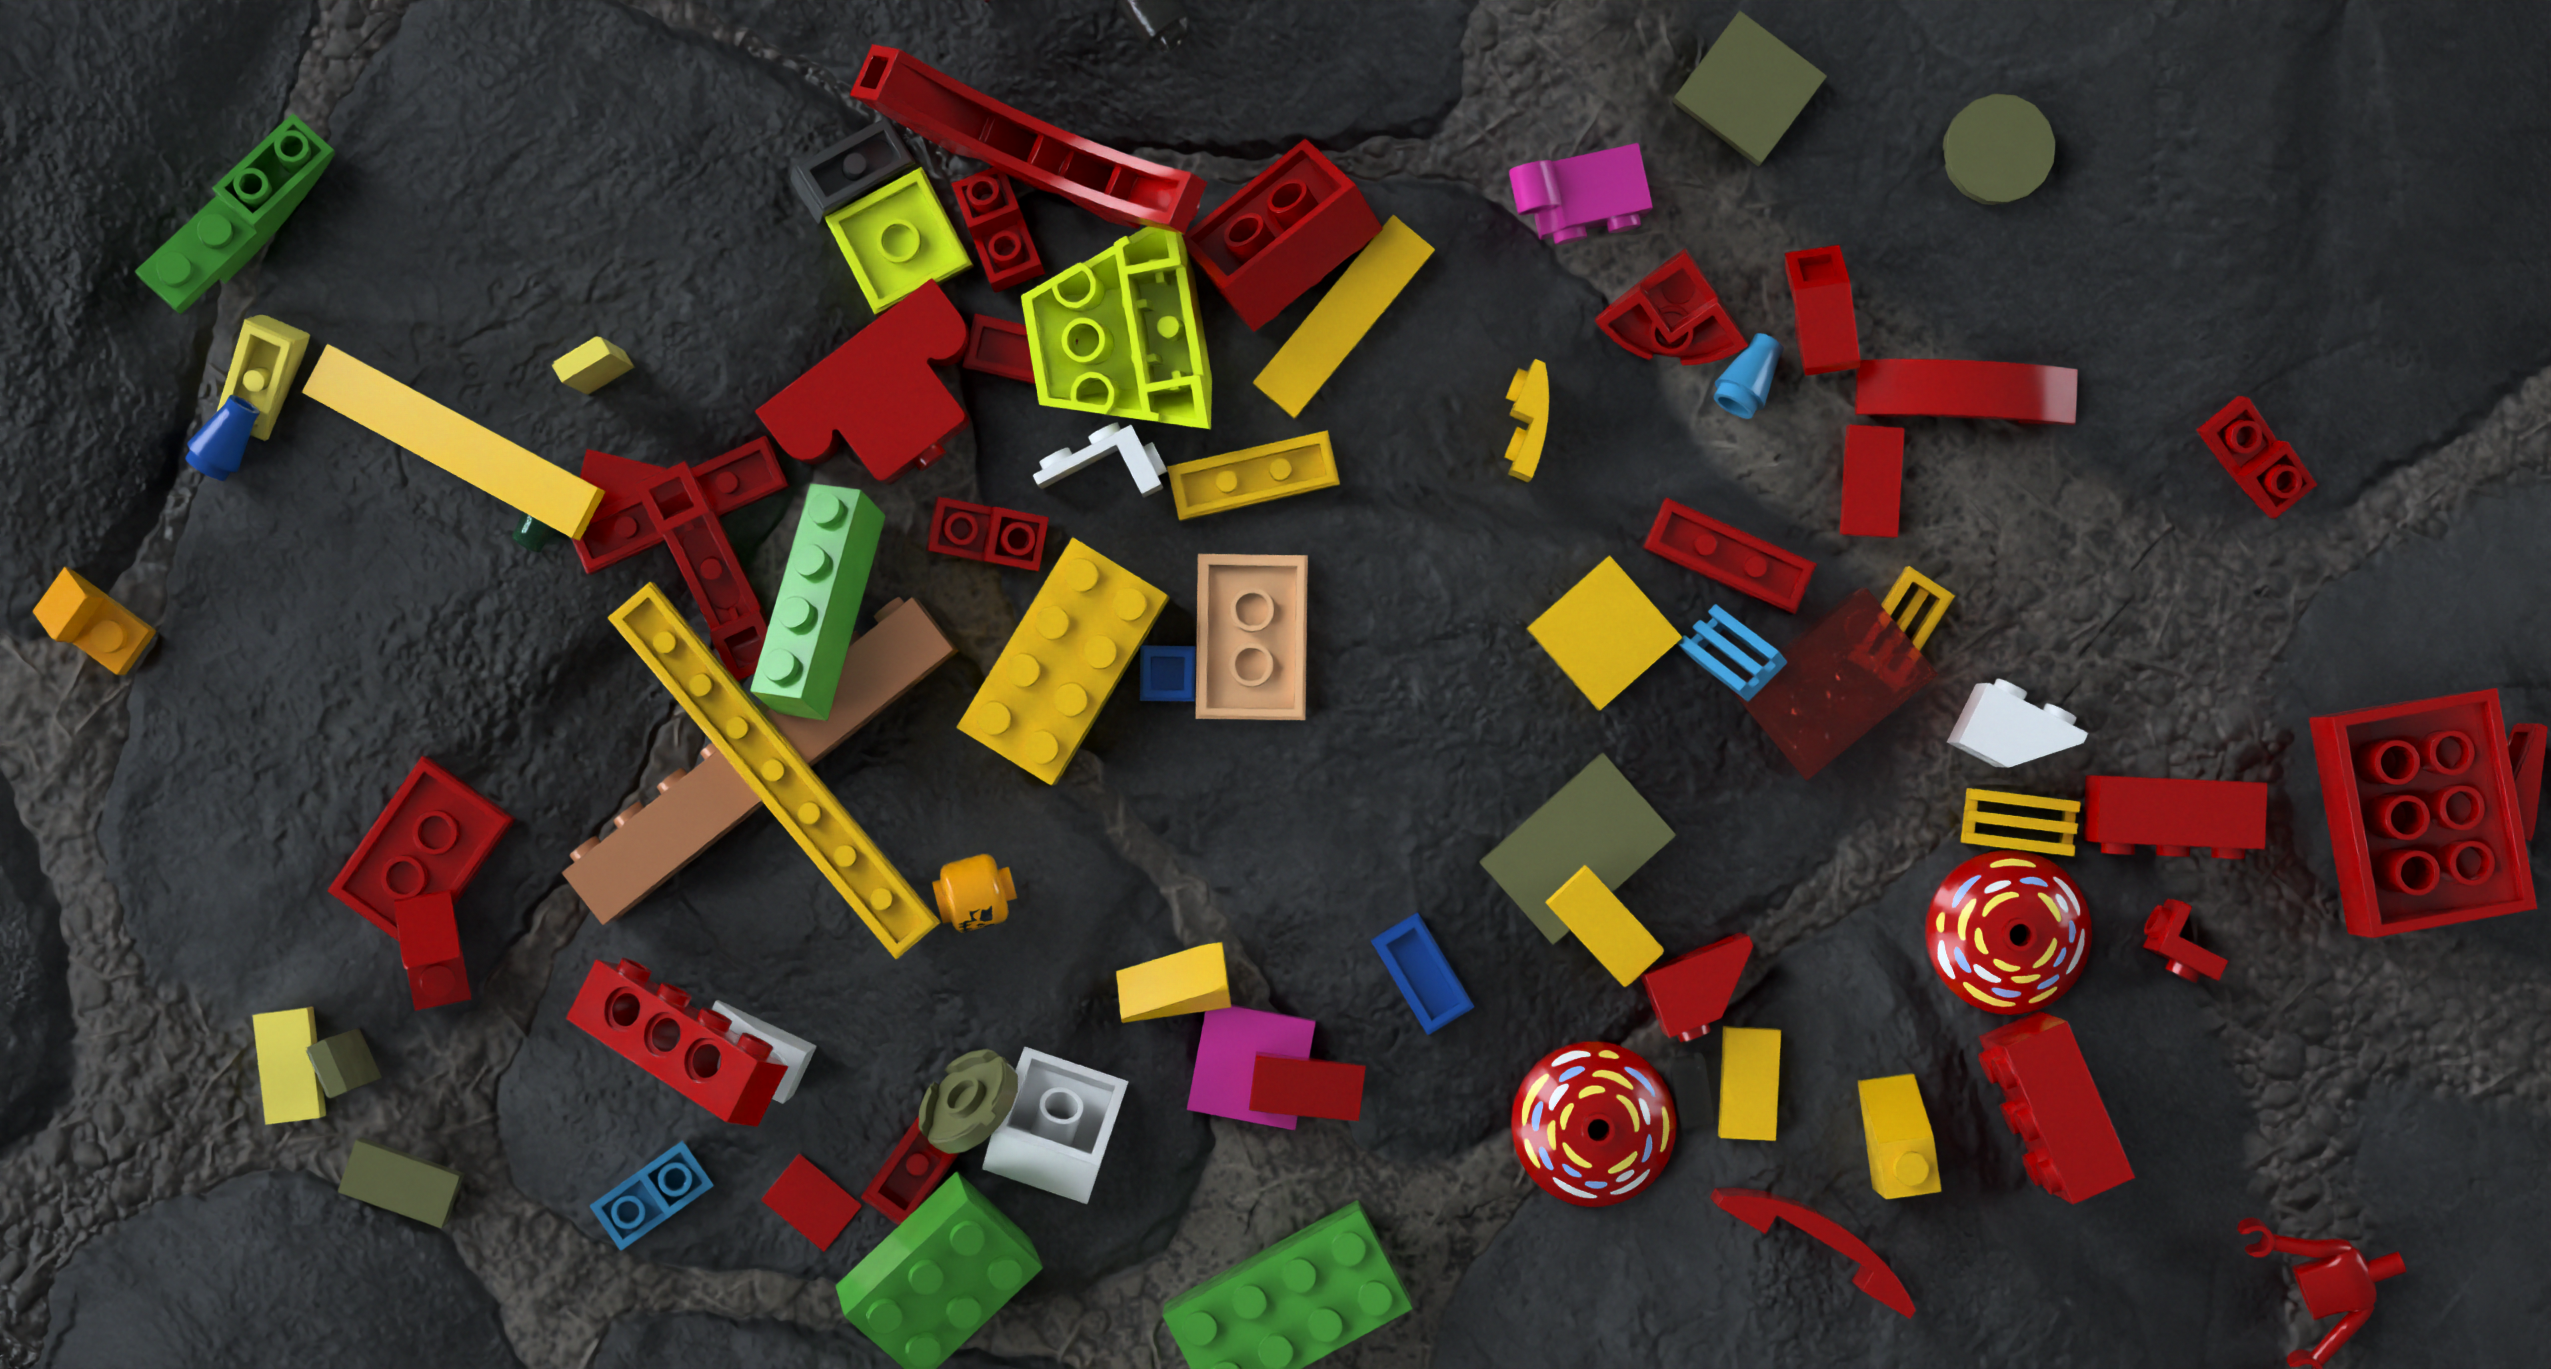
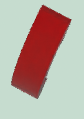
(1966, 390)
(708, 565)
(1762, 1207)

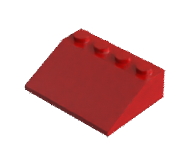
(2423, 813)

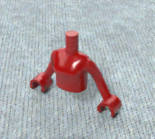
(2329, 1284)

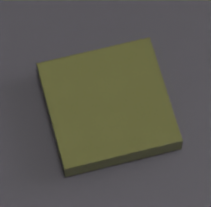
(1749, 88)

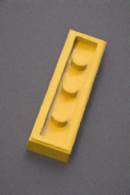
(1343, 317)

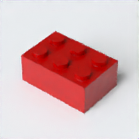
(2054, 1107)

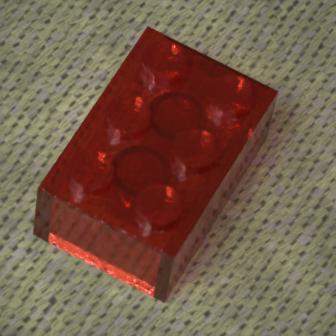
(1837, 683)

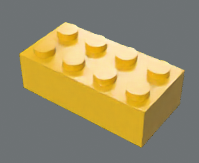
(1063, 662)

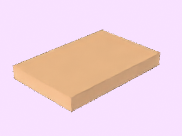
(1251, 637)

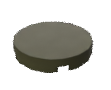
(1998, 149)
(968, 1101)

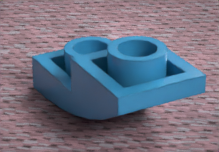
(651, 1195)

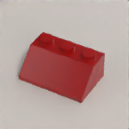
(1281, 234)

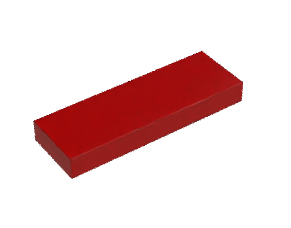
(1729, 556)

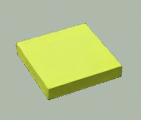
(898, 240)

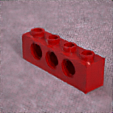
(609, 1012)

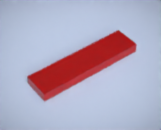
(728, 481)

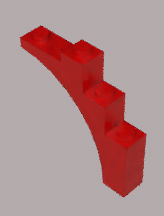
(1026, 148)

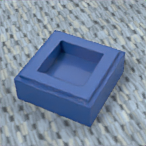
(1167, 673)

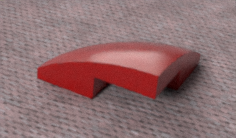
(1673, 316)

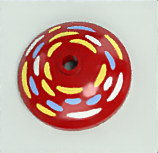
(1972, 926)
(1570, 1092)

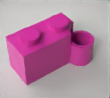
(1583, 193)

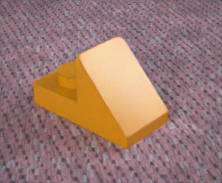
(92, 621)

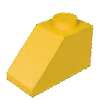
(1898, 1137)

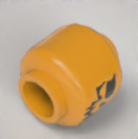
(974, 893)

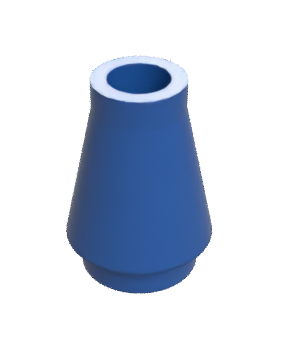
(223, 439)

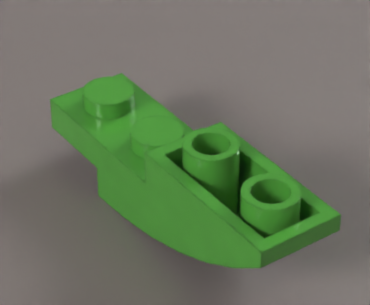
(241, 217)

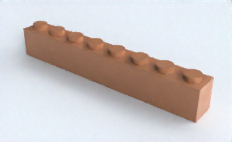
(714, 798)

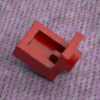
(2184, 957)

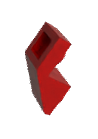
(1823, 310)

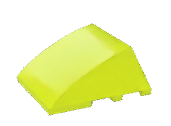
(1135, 331)

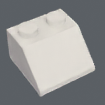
(1056, 1126)

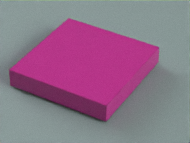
(1228, 1055)

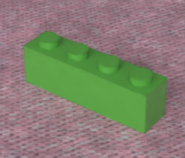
(818, 602)

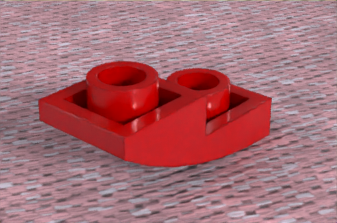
(998, 228)
(2255, 458)
(987, 534)

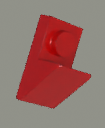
(432, 949)

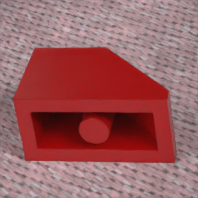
(1696, 986)

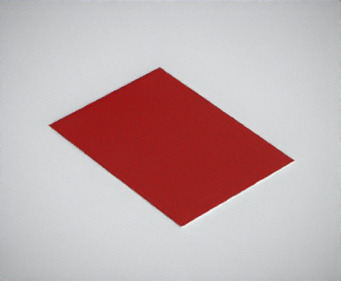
(614, 474)
(811, 1202)

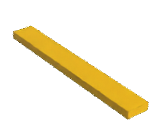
(774, 770)

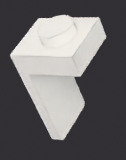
(1142, 461)

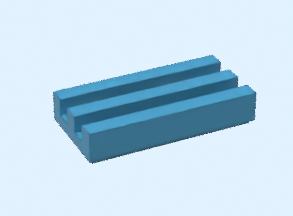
(1710, 632)

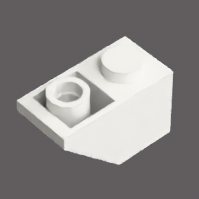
(2009, 730)

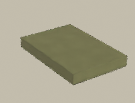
(1588, 822)

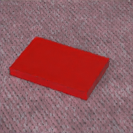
(423, 843)

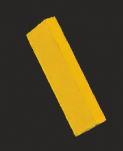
(1253, 475)

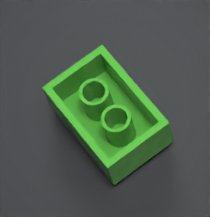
(938, 1276)

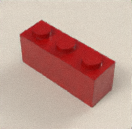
(2175, 815)

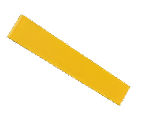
(454, 442)

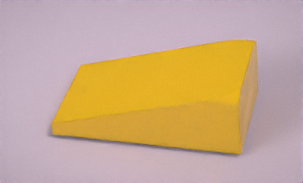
(1605, 926)
(1175, 984)

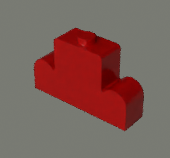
(879, 392)

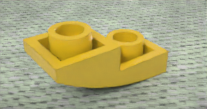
(1531, 405)

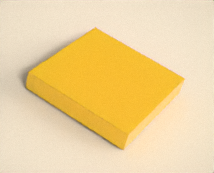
(1604, 633)

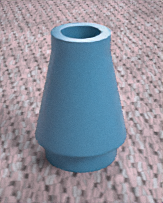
(1748, 379)

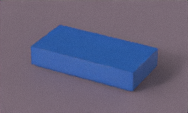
(1422, 973)

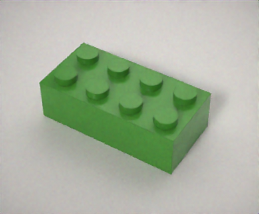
(1291, 1299)

